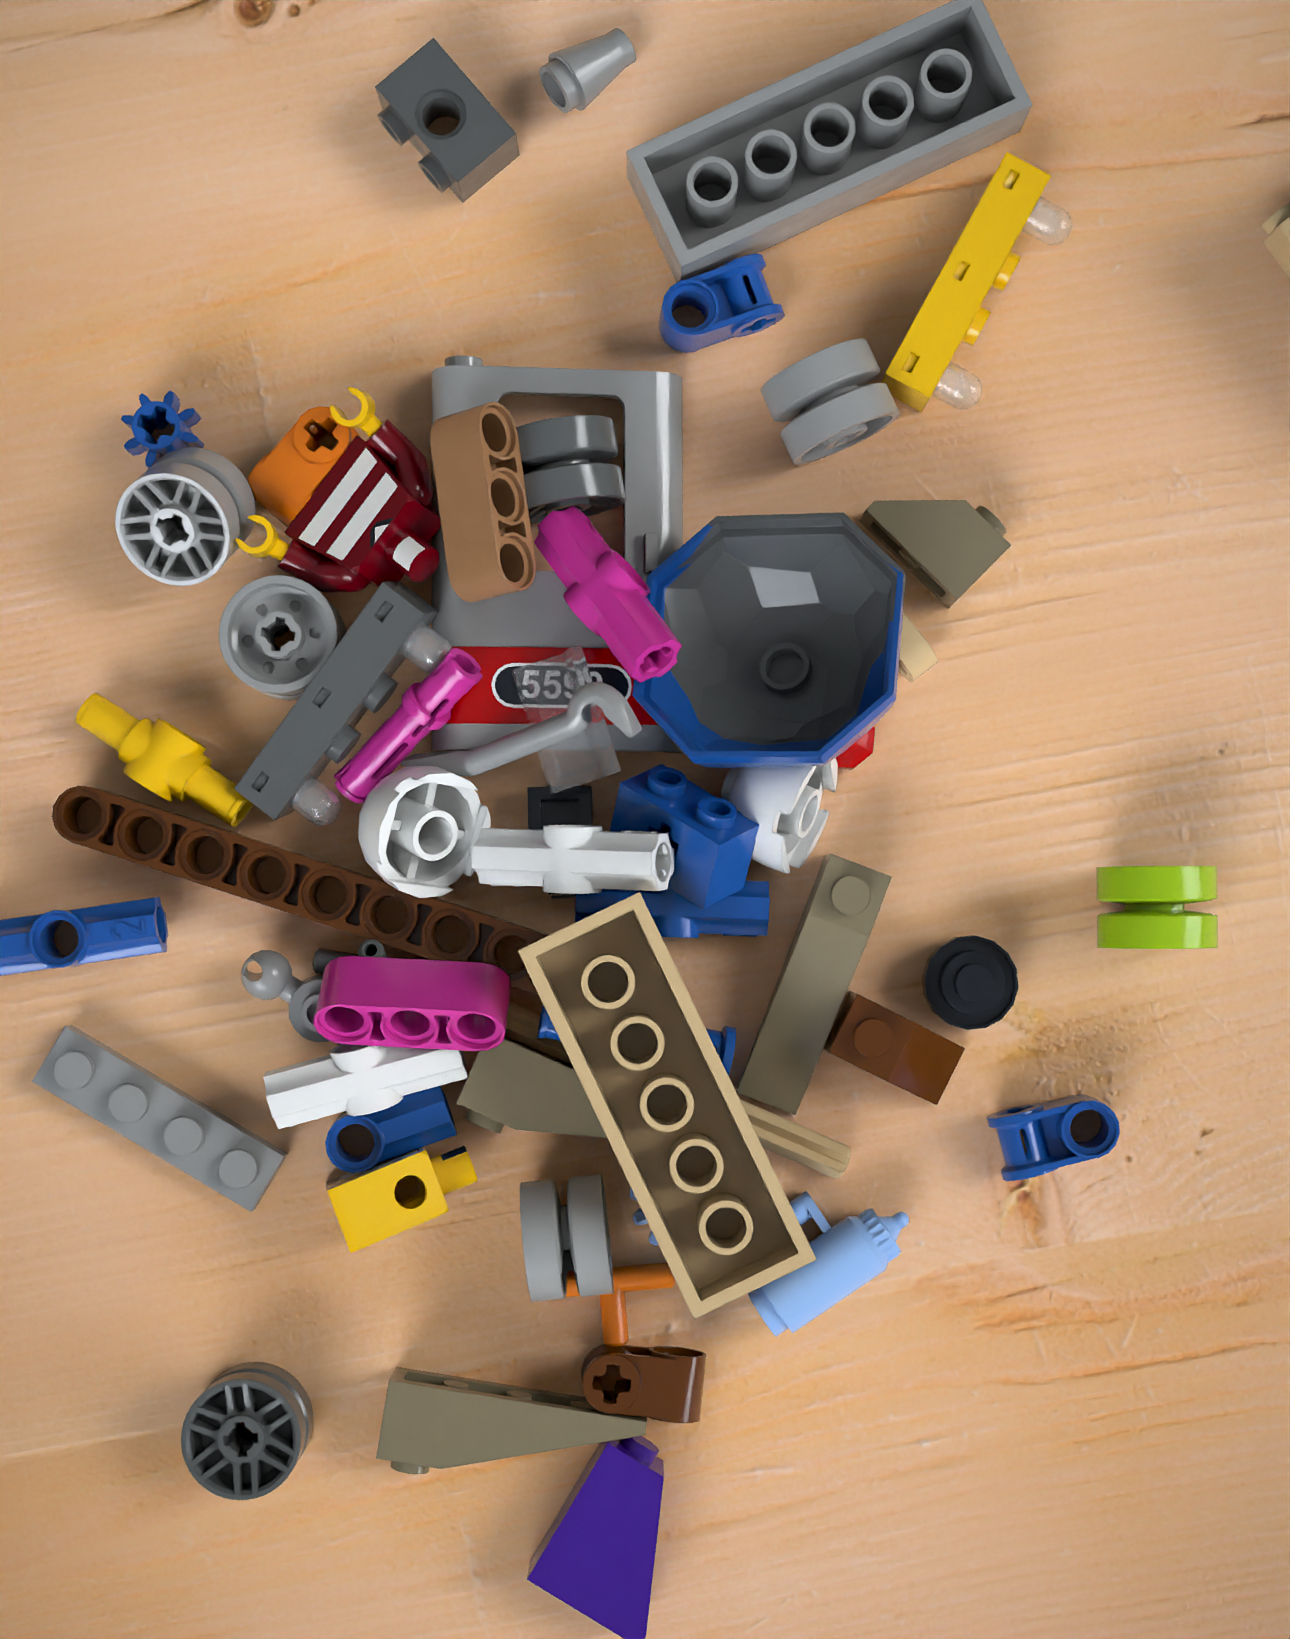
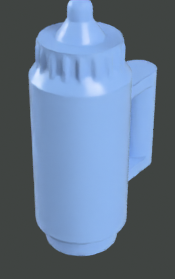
(846, 1260)

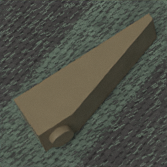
(813, 982)
(527, 1092)
(467, 1421)

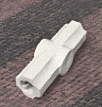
(573, 859)
(357, 1081)

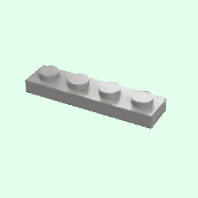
(160, 1117)

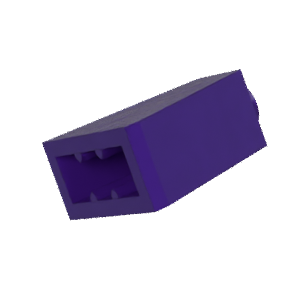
(606, 1538)

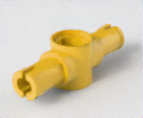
(163, 759)

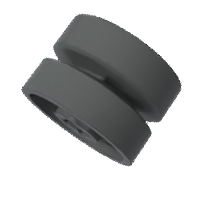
(569, 465)
(227, 1456)

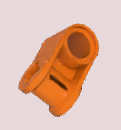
(298, 464)

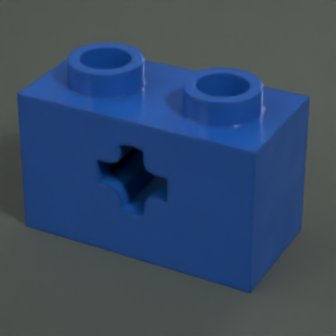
(706, 832)

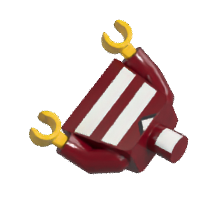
(366, 516)

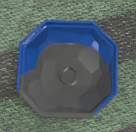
(781, 639)

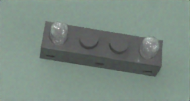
(346, 686)

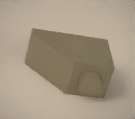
(939, 541)

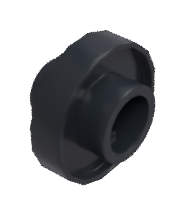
(970, 982)

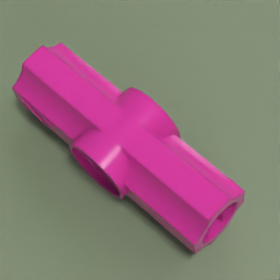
(607, 594)

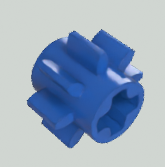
(157, 415)

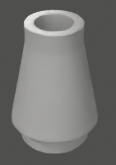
(585, 69)

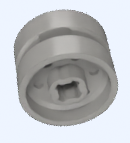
(829, 401)
(185, 516)
(267, 611)
(566, 1238)

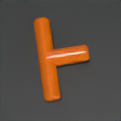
(614, 1305)

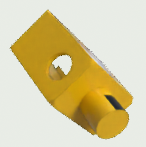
(367, 1199)

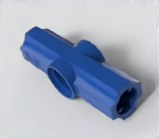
(674, 916)
(103, 933)

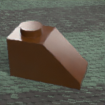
(893, 1048)

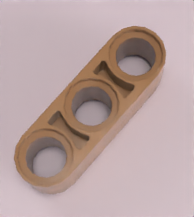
(482, 502)

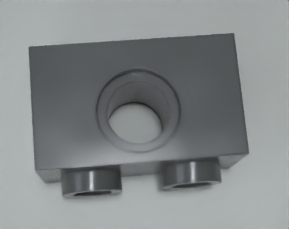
(435, 87)

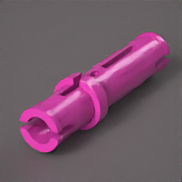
(423, 709)

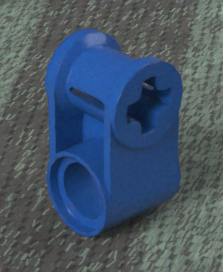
(731, 300)
(1048, 1135)

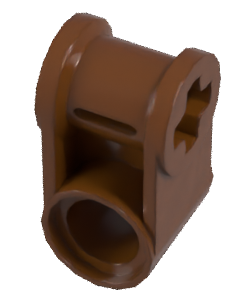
(659, 1385)

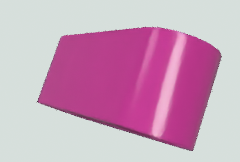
(413, 1003)

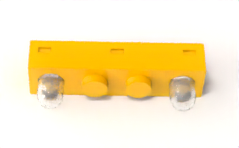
(975, 264)

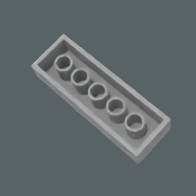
(828, 138)

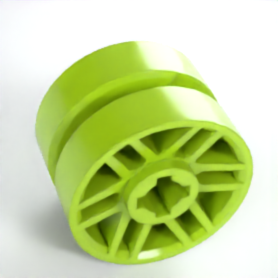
(1155, 907)

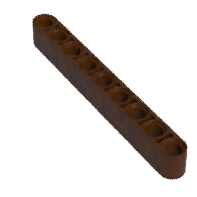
(297, 895)

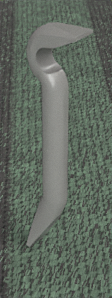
(537, 736)

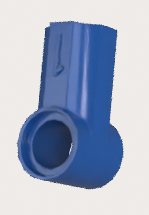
(404, 1127)

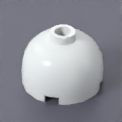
(785, 806)
(421, 829)

